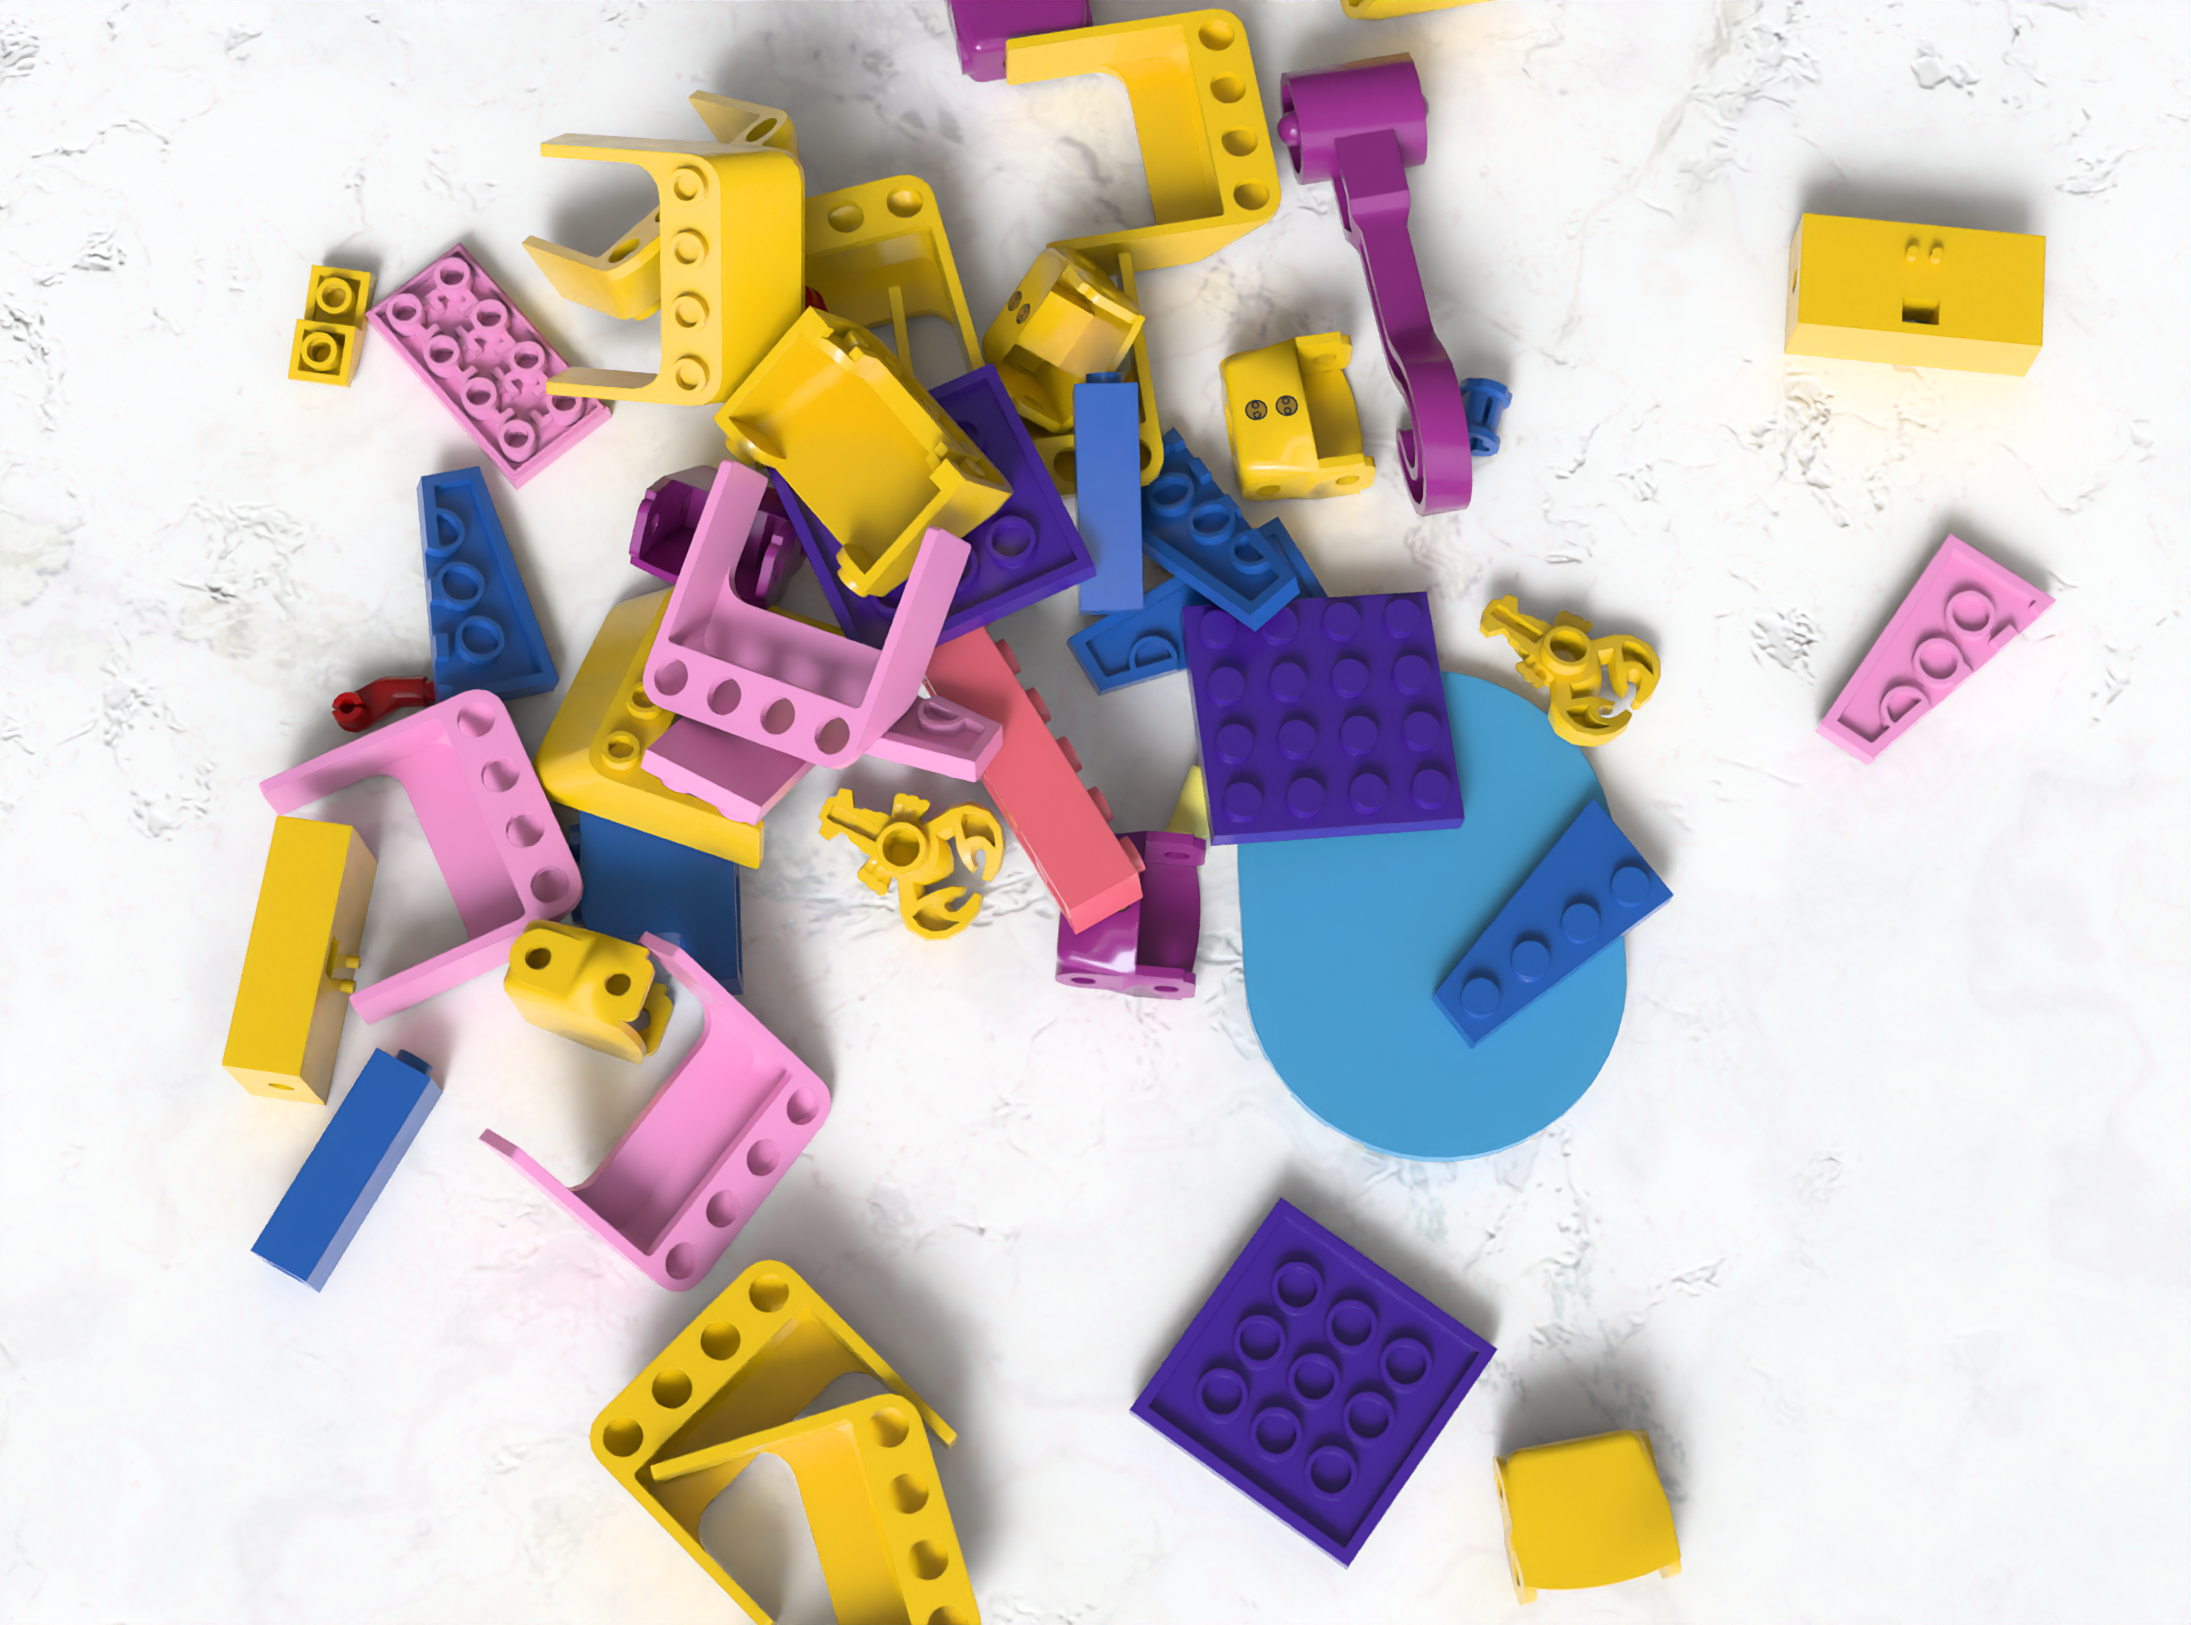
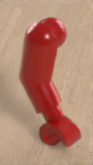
(379, 699)

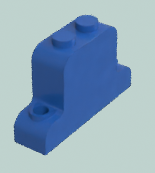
(661, 888)

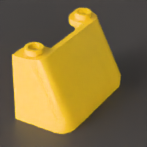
(861, 447)

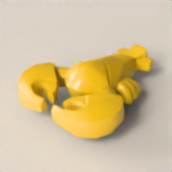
(1571, 668)
(919, 855)

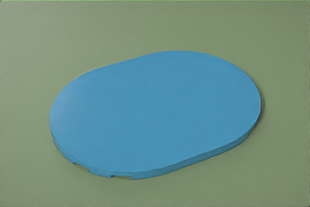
(1366, 928)

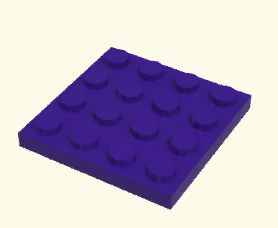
(1014, 555)
(1321, 720)
(1313, 1382)

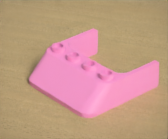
(777, 675)
(481, 821)
(700, 1147)

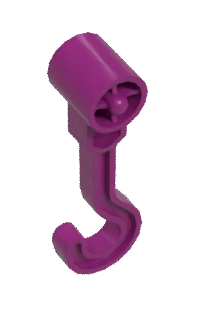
(1360, 131)

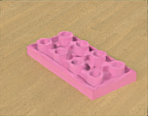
(485, 365)
(723, 769)

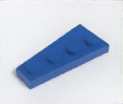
(1208, 542)
(474, 595)
(1149, 645)
(1559, 920)

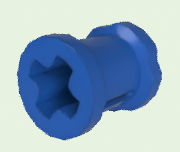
(1483, 408)

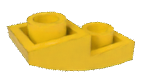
(333, 326)

